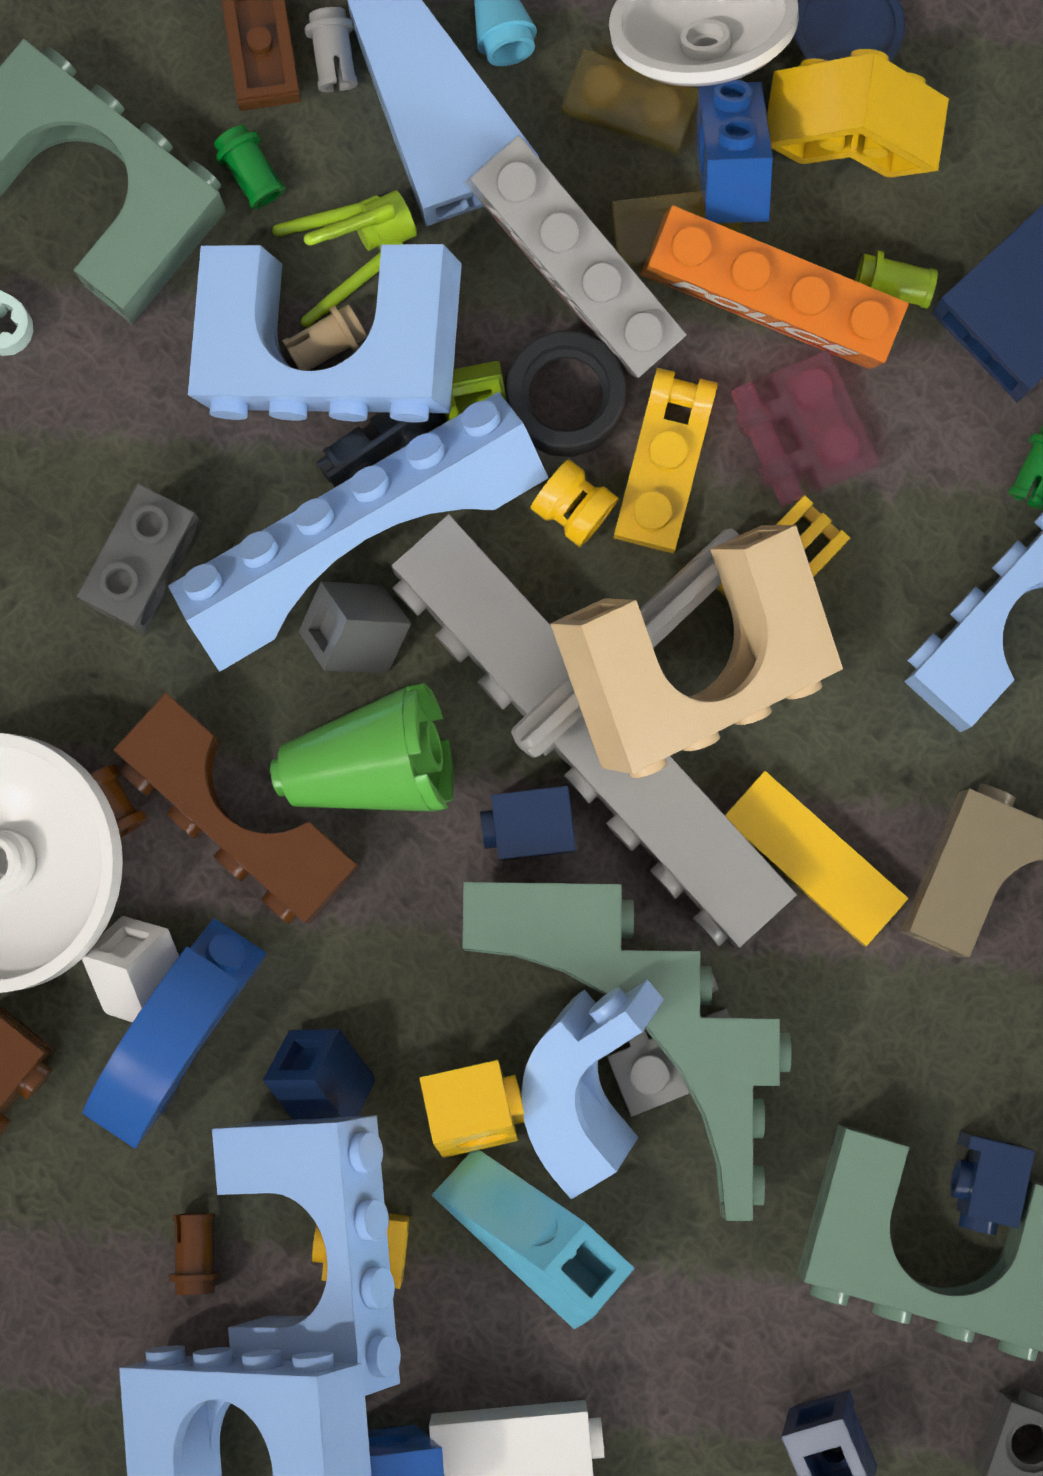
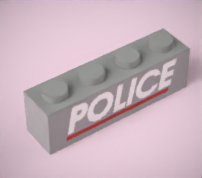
(575, 257)

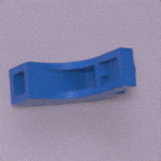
(171, 1032)

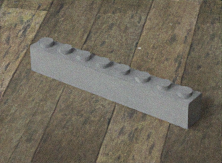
(522, 664)

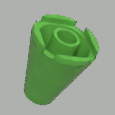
(371, 758)

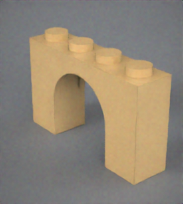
(776, 654)

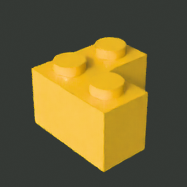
(857, 111)

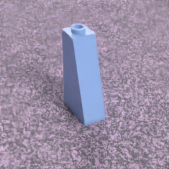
(433, 103)

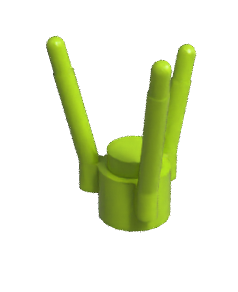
(378, 223)

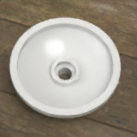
(701, 38)

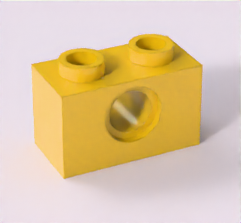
(472, 1108)

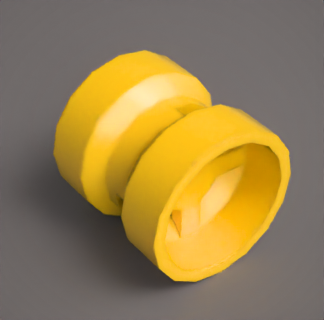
(563, 494)

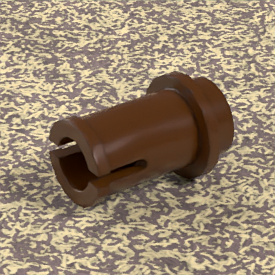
(194, 1254)

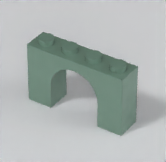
(165, 203)
(853, 1254)

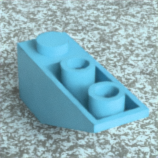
(534, 1237)

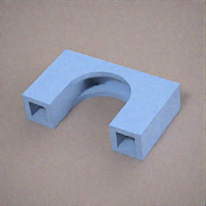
(397, 369)
(338, 1180)
(302, 1406)

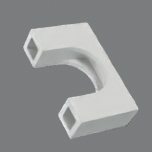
(519, 1440)

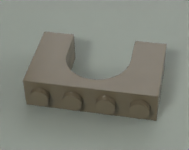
(973, 857)

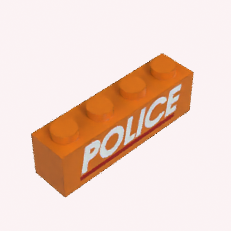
(774, 288)

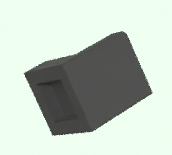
(354, 627)

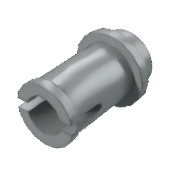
(332, 48)

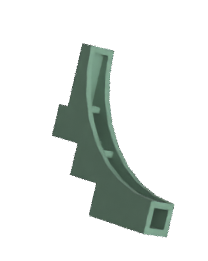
(718, 1058)

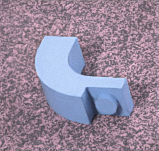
(561, 1093)

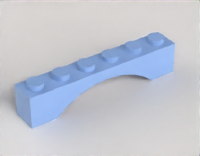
(249, 590)

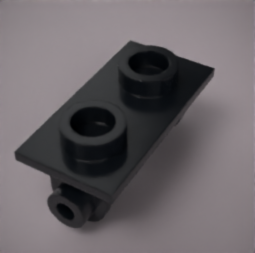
(356, 451)

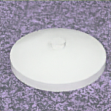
(55, 862)

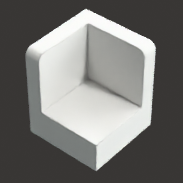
(129, 965)

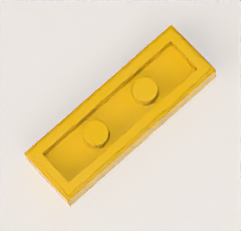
(815, 859)

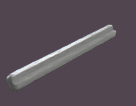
(660, 614)

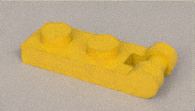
(664, 463)

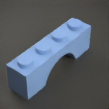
(968, 666)

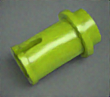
(897, 278)

